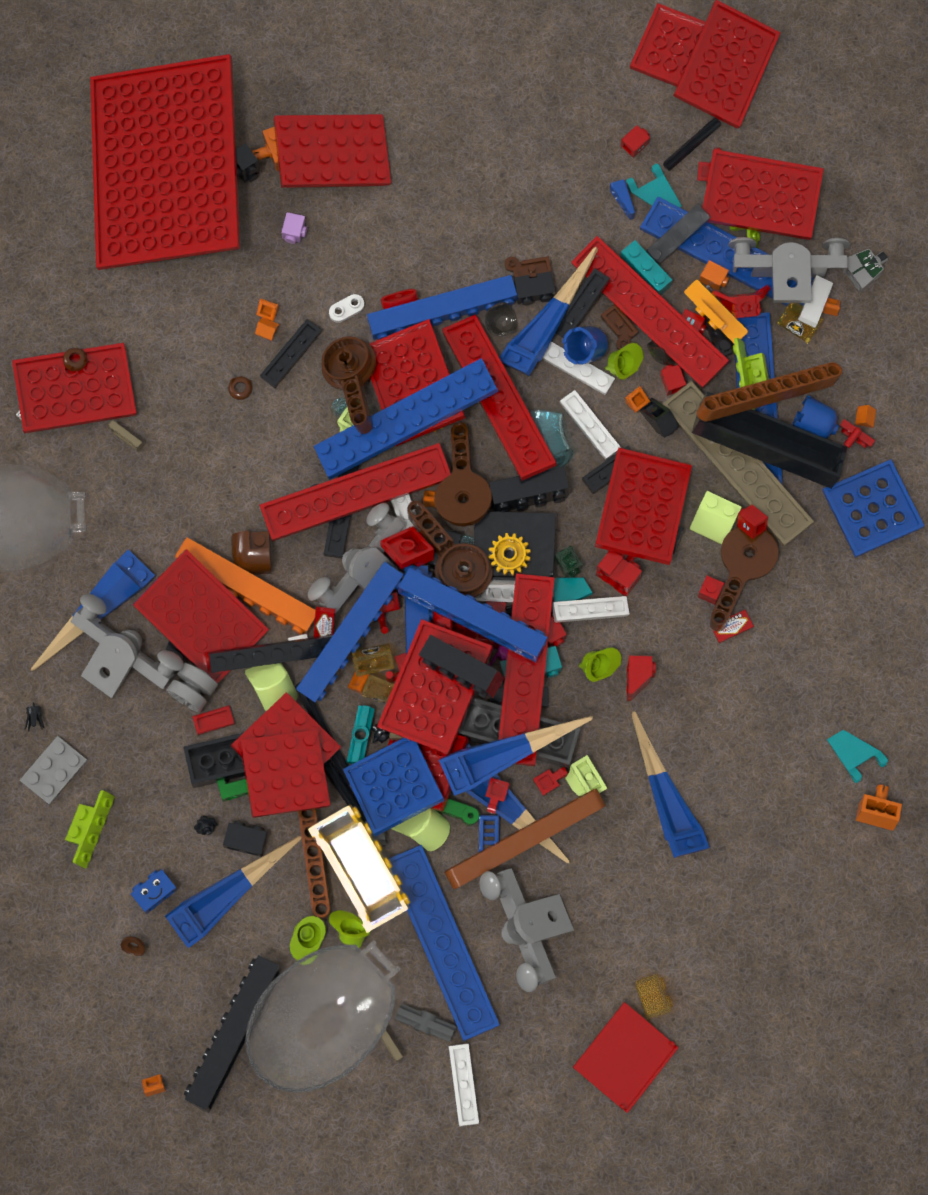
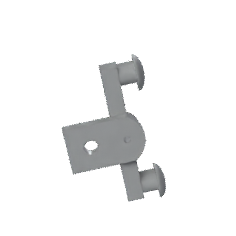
(790, 262)
(359, 563)
(119, 652)
(527, 925)

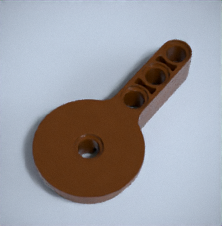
(351, 377)
(462, 484)
(453, 556)
(742, 568)

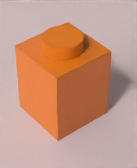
(714, 276)

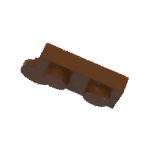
(528, 267)
(619, 325)

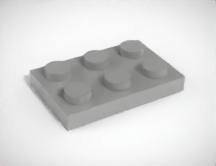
(53, 770)

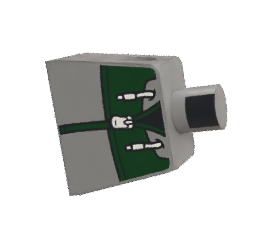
(865, 268)

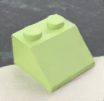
(715, 517)

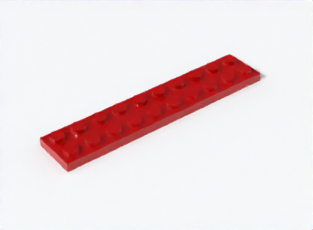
(654, 315)
(505, 408)
(355, 492)
(524, 677)

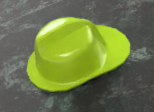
(625, 361)
(600, 663)
(349, 927)
(307, 937)

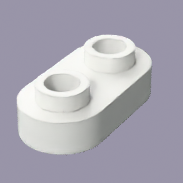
(348, 310)

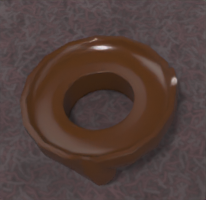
(78, 365)
(240, 395)
(136, 950)

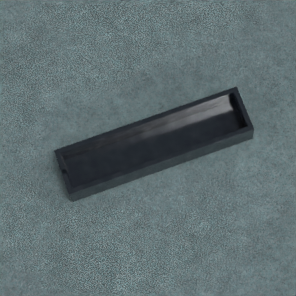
(776, 444)
(231, 1037)

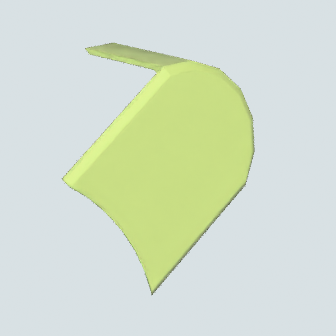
(271, 683)
(426, 828)

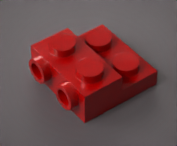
(408, 548)

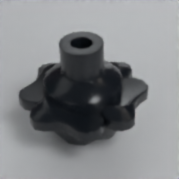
(380, 735)
(205, 825)

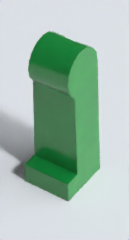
(232, 790)
(466, 813)

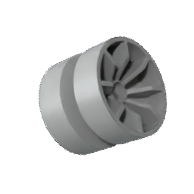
(195, 682)

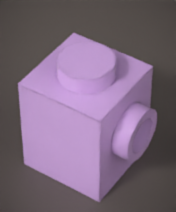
(294, 228)

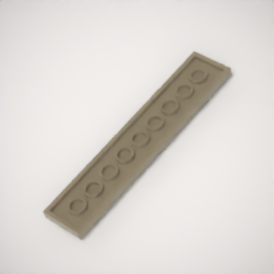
(744, 473)

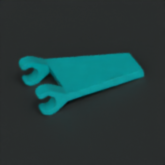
(654, 189)
(570, 589)
(854, 752)

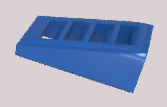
(621, 194)
(486, 817)

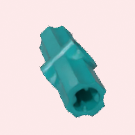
(362, 724)

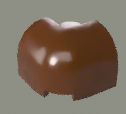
(252, 551)

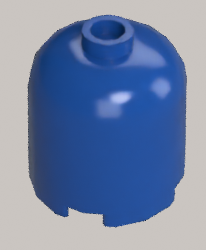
(585, 345)
(816, 418)

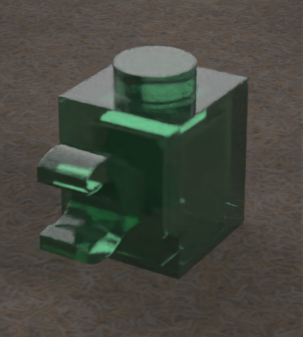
(568, 562)

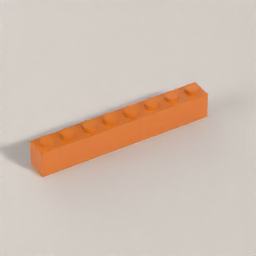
(253, 589)

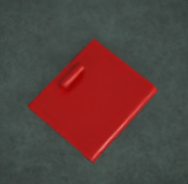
(625, 1057)

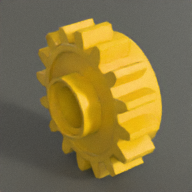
(512, 564)

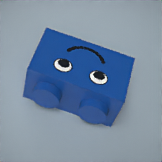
(153, 891)

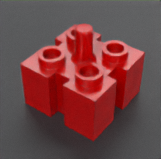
(619, 572)

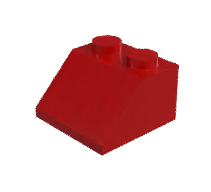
(639, 674)

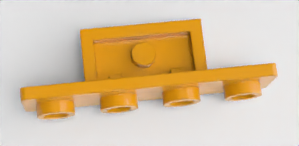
(715, 311)

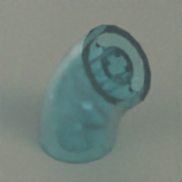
(552, 430)

